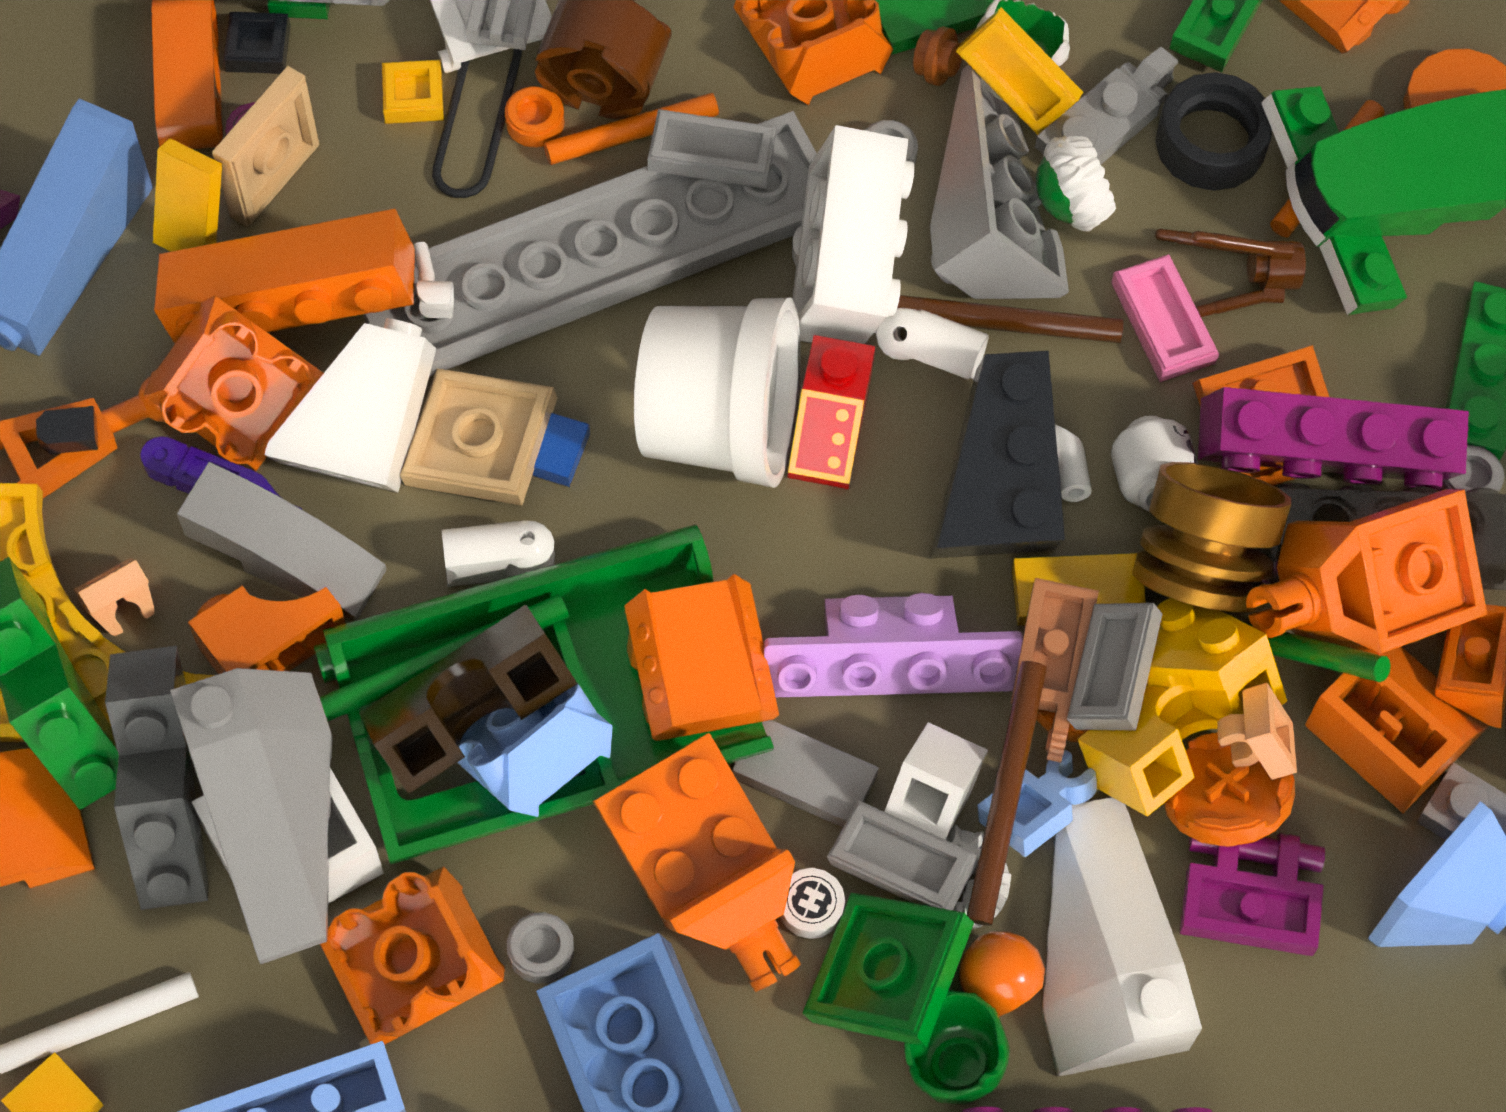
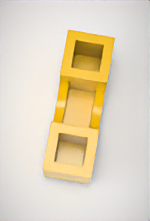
(1151, 762)

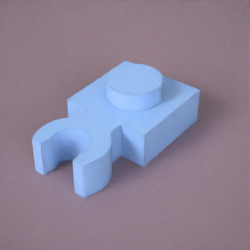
(1045, 803)

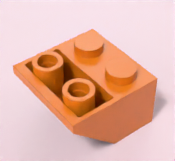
(1394, 728)

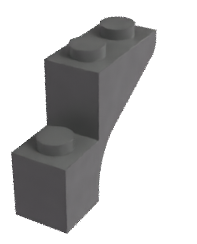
(155, 779)

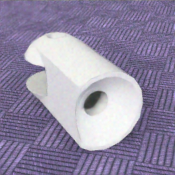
(933, 341)
(495, 551)

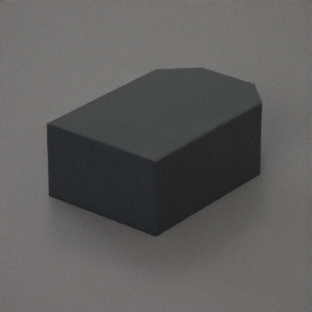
(67, 430)

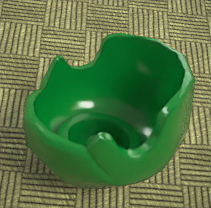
(964, 1051)

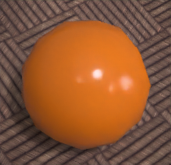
(1002, 970)

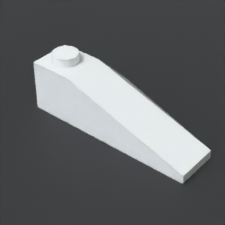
(1112, 959)

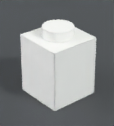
(936, 780)

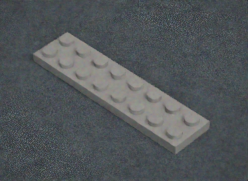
(603, 249)

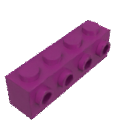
(1332, 436)

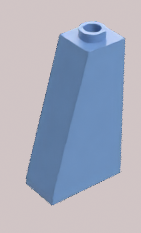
(69, 223)

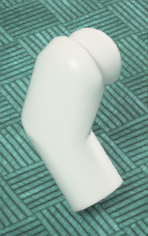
(1072, 466)

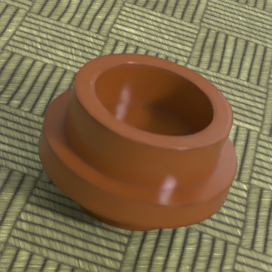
(937, 55)

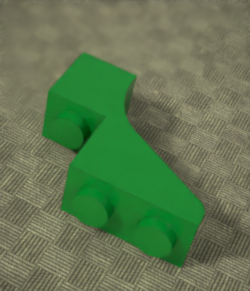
(48, 697)

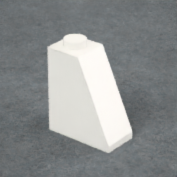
(361, 409)

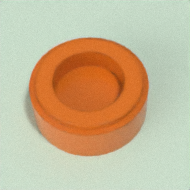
(534, 116)

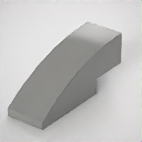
(278, 540)

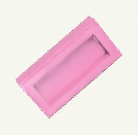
(1164, 318)

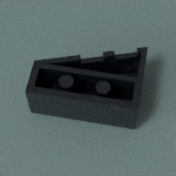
(1005, 464)

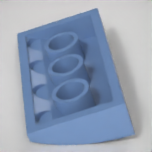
(636, 1035)

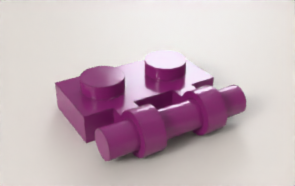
(1255, 907)

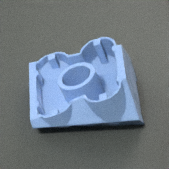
(536, 755)

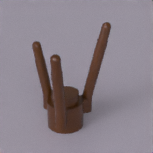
(1269, 263)

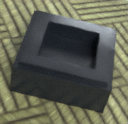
(257, 42)

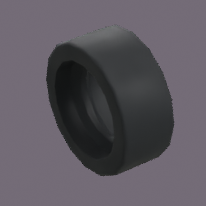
(1205, 168)

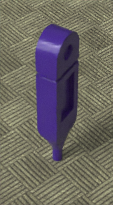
(181, 466)

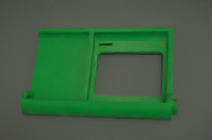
(589, 644)

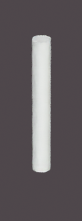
(97, 1022)

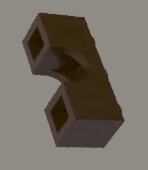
(426, 717)

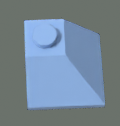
(1454, 891)

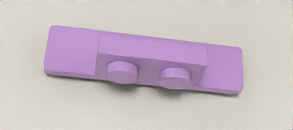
(892, 649)

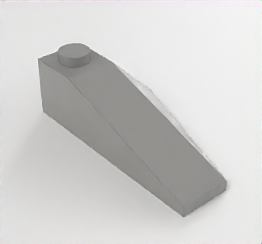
(986, 206)
(266, 782)

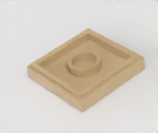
(267, 146)
(478, 436)

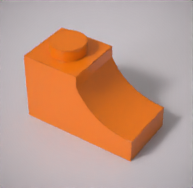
(263, 633)

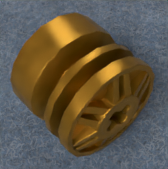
(1210, 535)

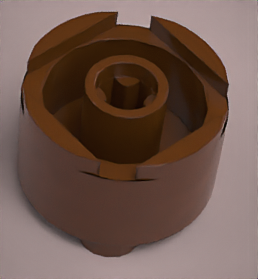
(602, 55)

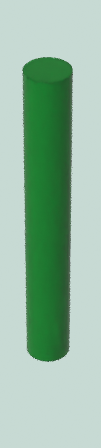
(1330, 656)

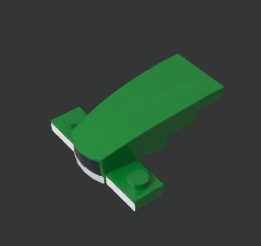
(1387, 180)

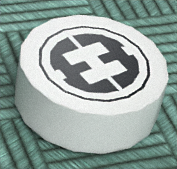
(813, 903)

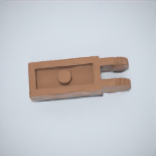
(1056, 638)

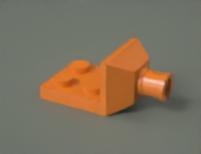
(1376, 577)
(705, 856)

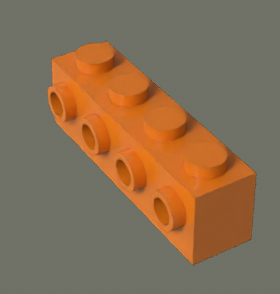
(293, 274)

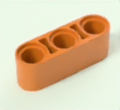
(187, 72)

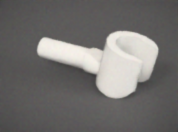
(435, 297)

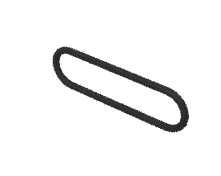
(495, 140)

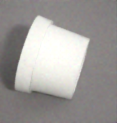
(720, 387)

